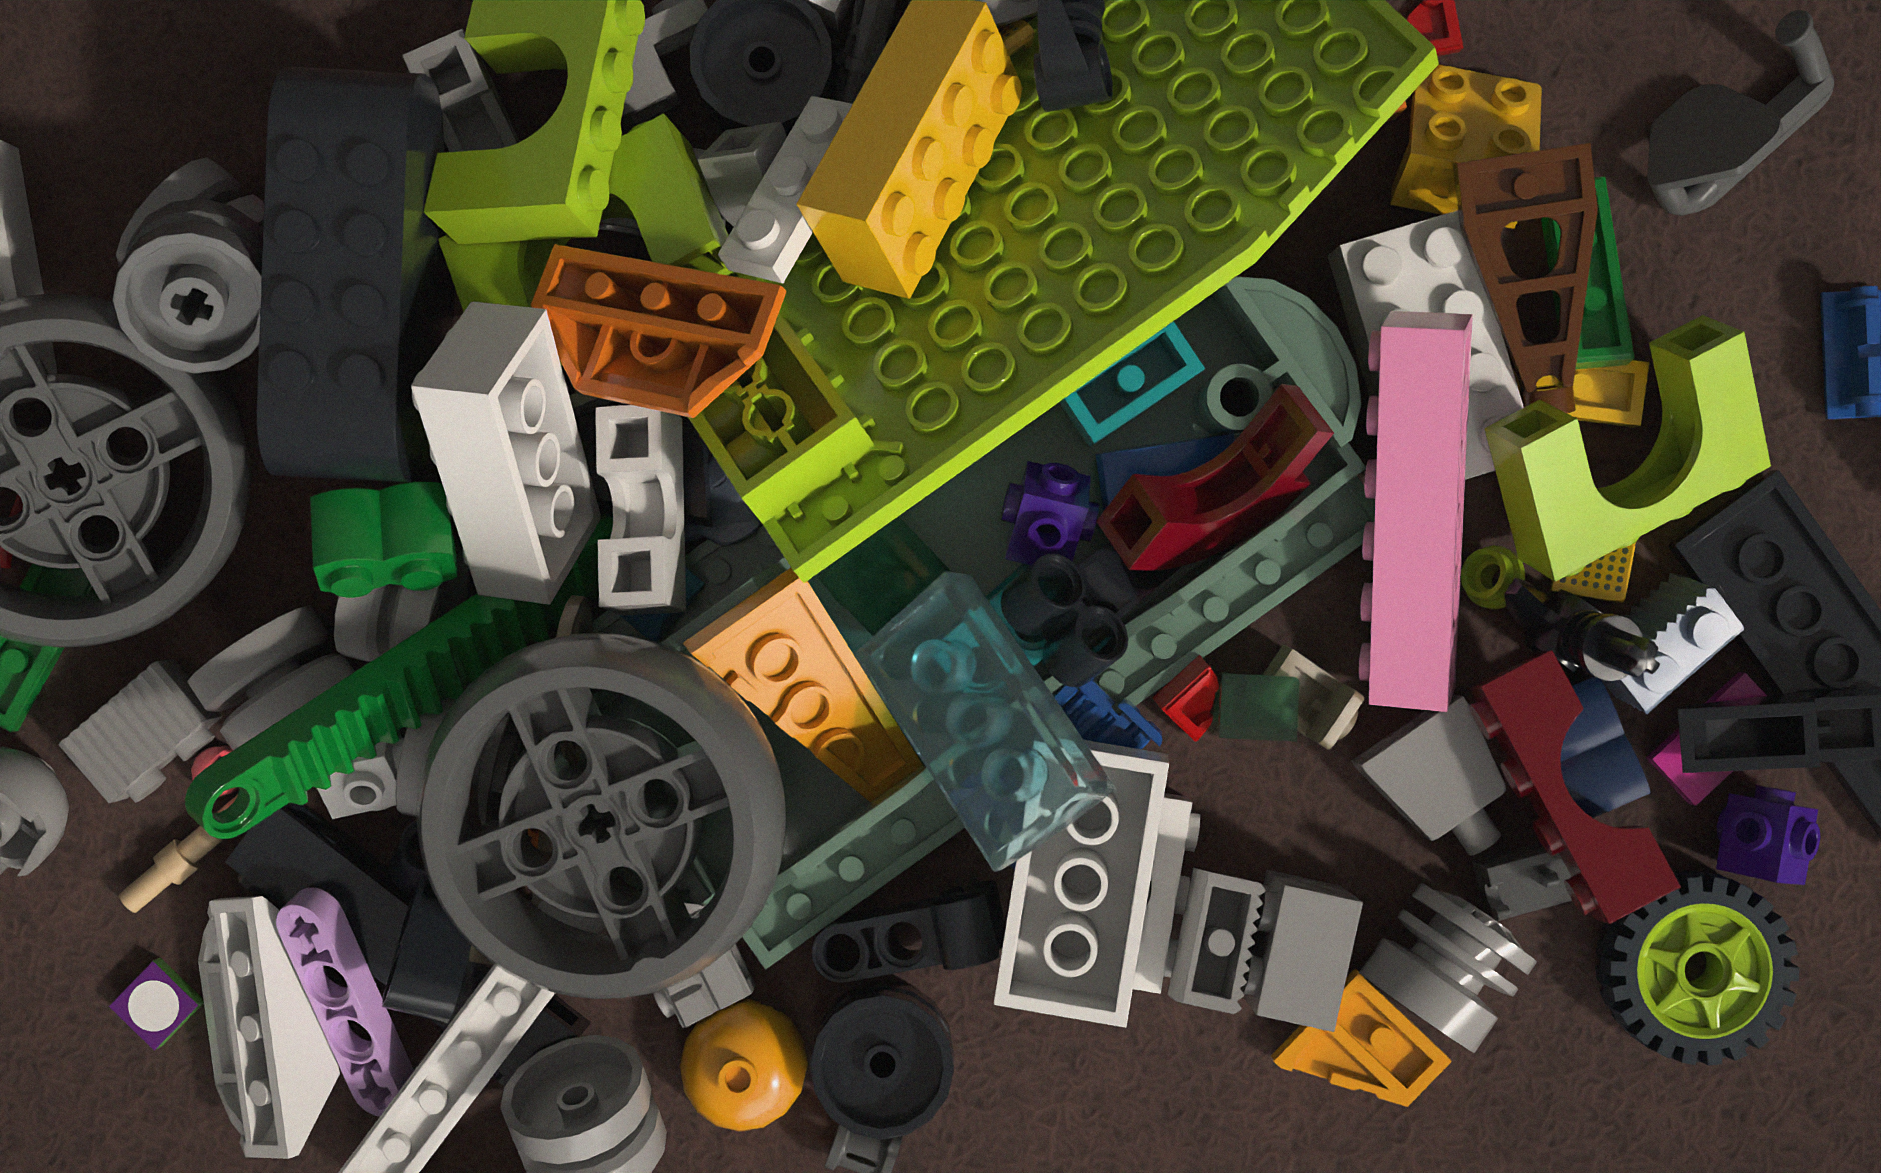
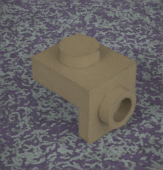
(1325, 704)

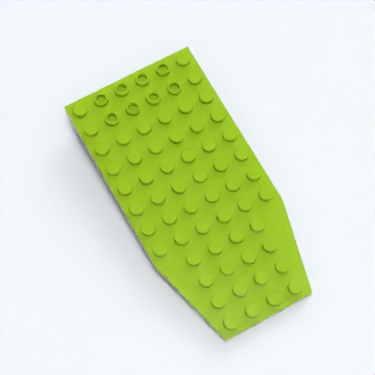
(1063, 257)

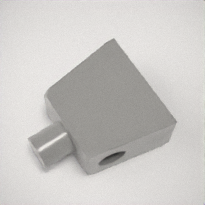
(1438, 775)

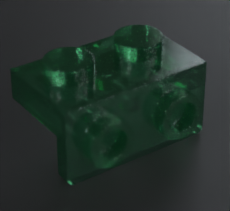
(882, 574)

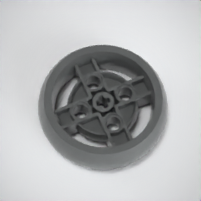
(127, 579)
(649, 928)

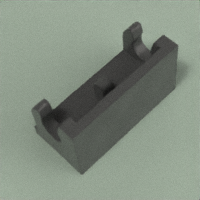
(1521, 881)

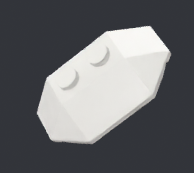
(262, 1030)

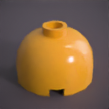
(743, 1065)

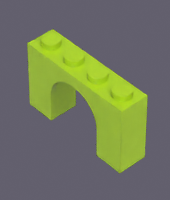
(561, 173)
(649, 181)
(1705, 446)

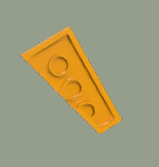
(802, 674)

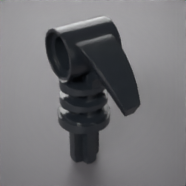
(1071, 57)
(1580, 634)

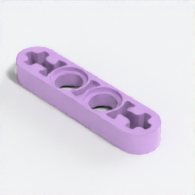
(320, 936)

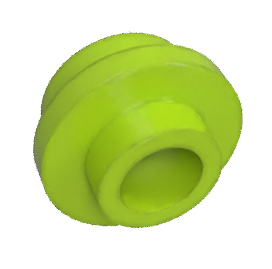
(1480, 569)

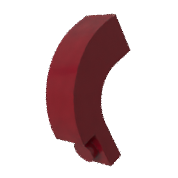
(1222, 502)

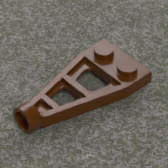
(1526, 187)

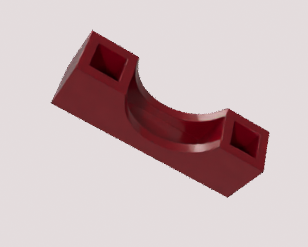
(1609, 866)

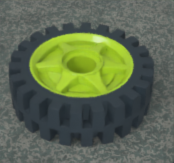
(1735, 995)

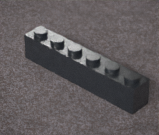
(304, 850)

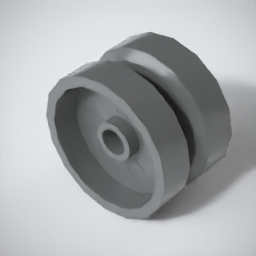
(192, 286)

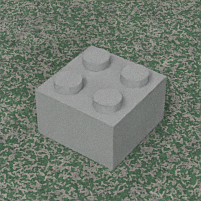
(1301, 950)

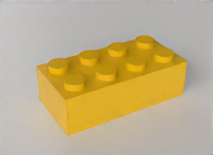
(912, 145)

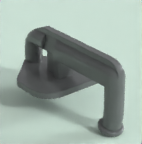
(1720, 135)

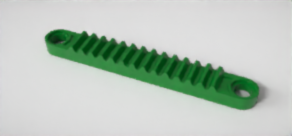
(379, 701)

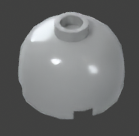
(30, 810)

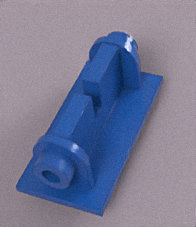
(1851, 352)

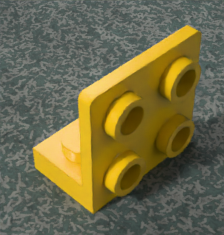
(1462, 119)

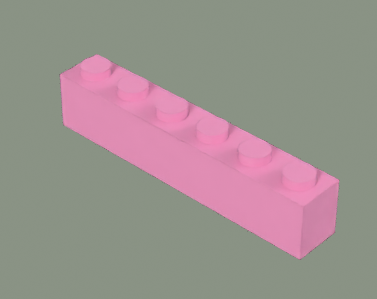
(1417, 508)

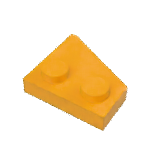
(1369, 1050)

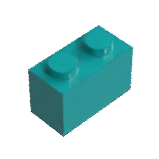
(1132, 384)

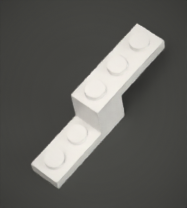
(772, 226)

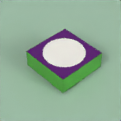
(157, 1003)

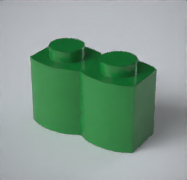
(382, 539)

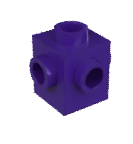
(1048, 512)
(1767, 836)

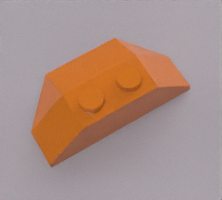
(653, 328)

